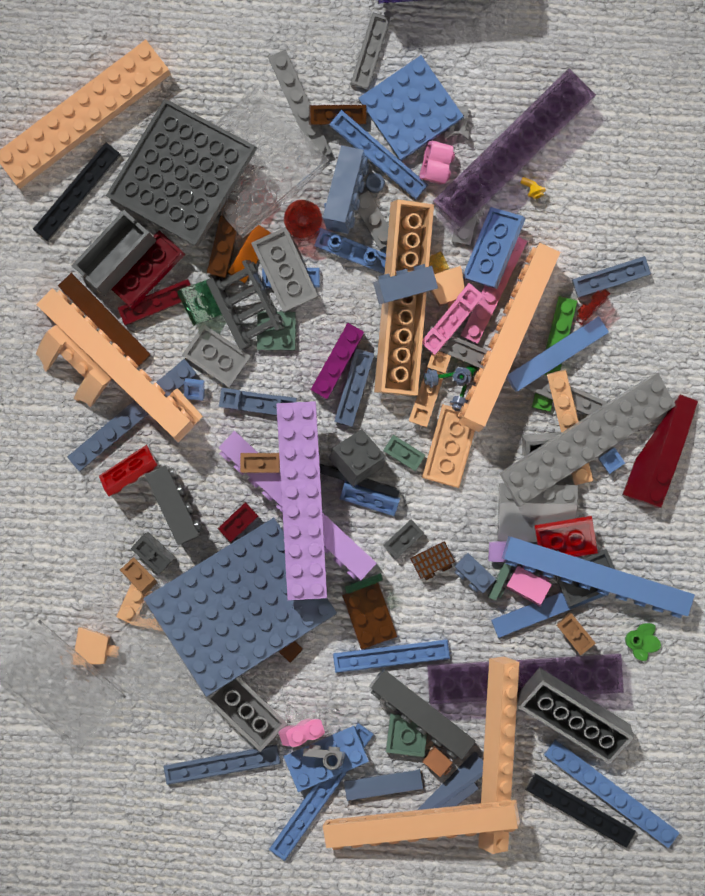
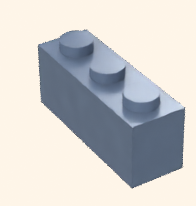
(405, 284)

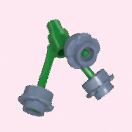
(461, 376)

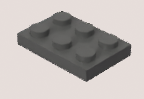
(572, 592)

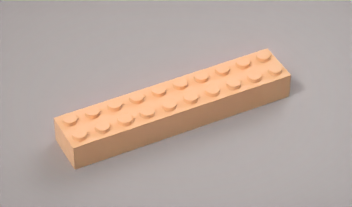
(83, 114)
(404, 318)
(510, 334)
(111, 360)

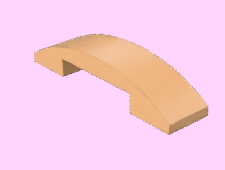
(427, 396)

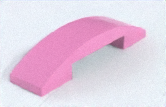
(452, 319)

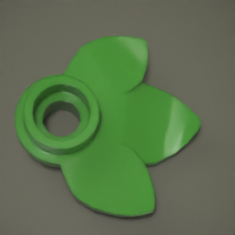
(645, 641)

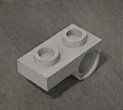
(315, 751)

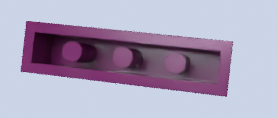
(337, 361)

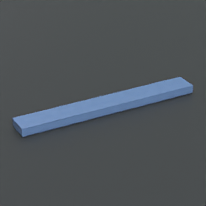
(310, 807)

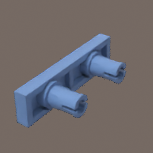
(351, 250)

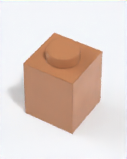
(438, 761)

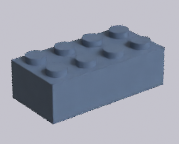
(345, 190)

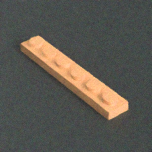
(567, 415)

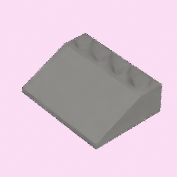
(550, 506)

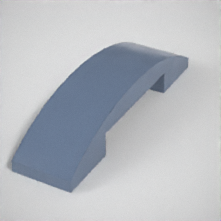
(252, 401)

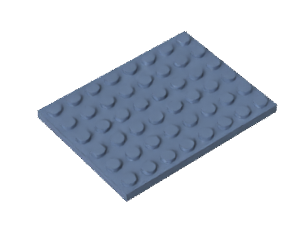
(235, 609)

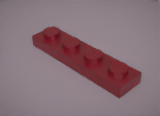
(153, 303)

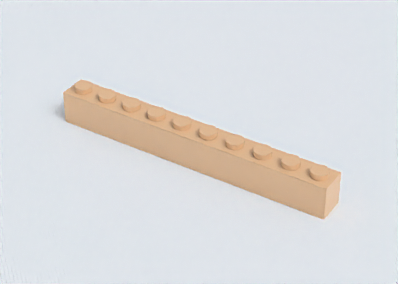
(499, 743)
(421, 824)

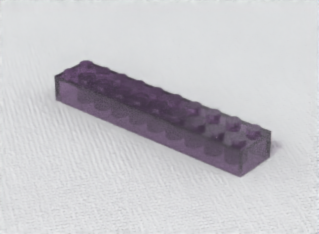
(513, 149)
(469, 679)

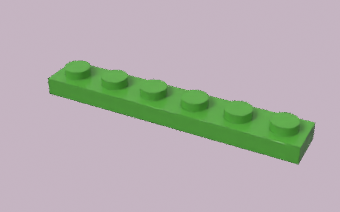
(559, 329)

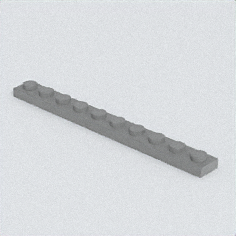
(474, 354)

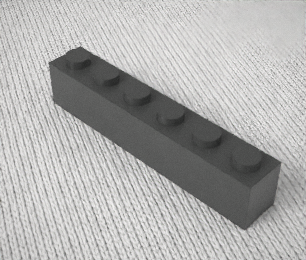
(421, 713)

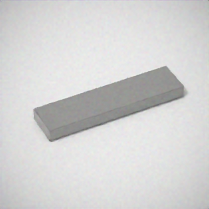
(370, 51)

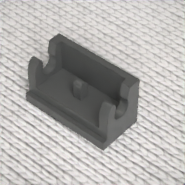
(153, 552)

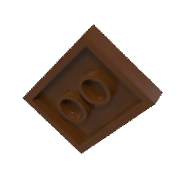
(369, 616)

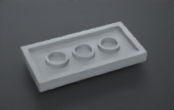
(284, 269)

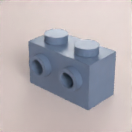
(470, 569)

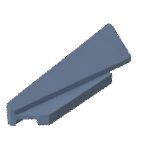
(458, 785)

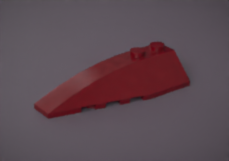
(659, 457)

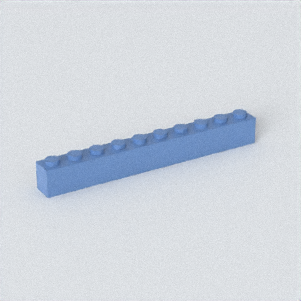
(597, 576)

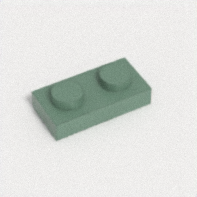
(404, 452)
(497, 589)

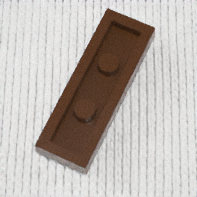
(326, 113)

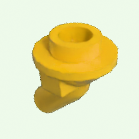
(535, 190)

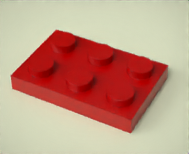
(128, 471)
(569, 536)

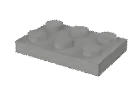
(216, 355)

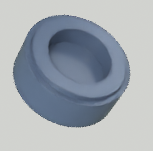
(375, 183)

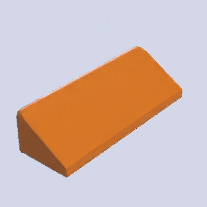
(247, 251)

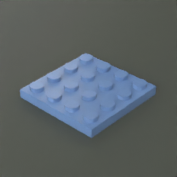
(411, 107)

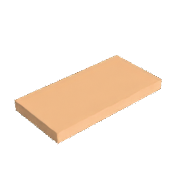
(448, 449)

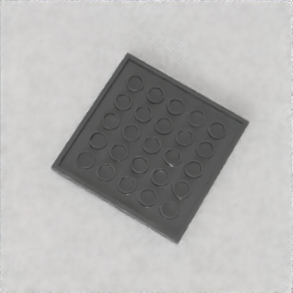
(181, 172)

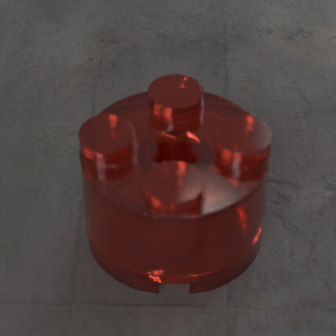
(303, 209)

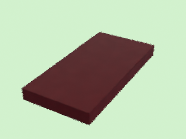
(148, 270)

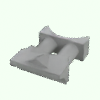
(462, 125)

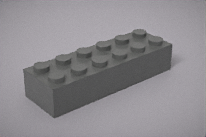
(574, 716)

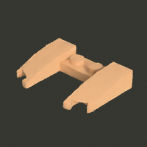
(58, 342)

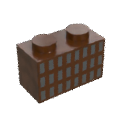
(432, 560)

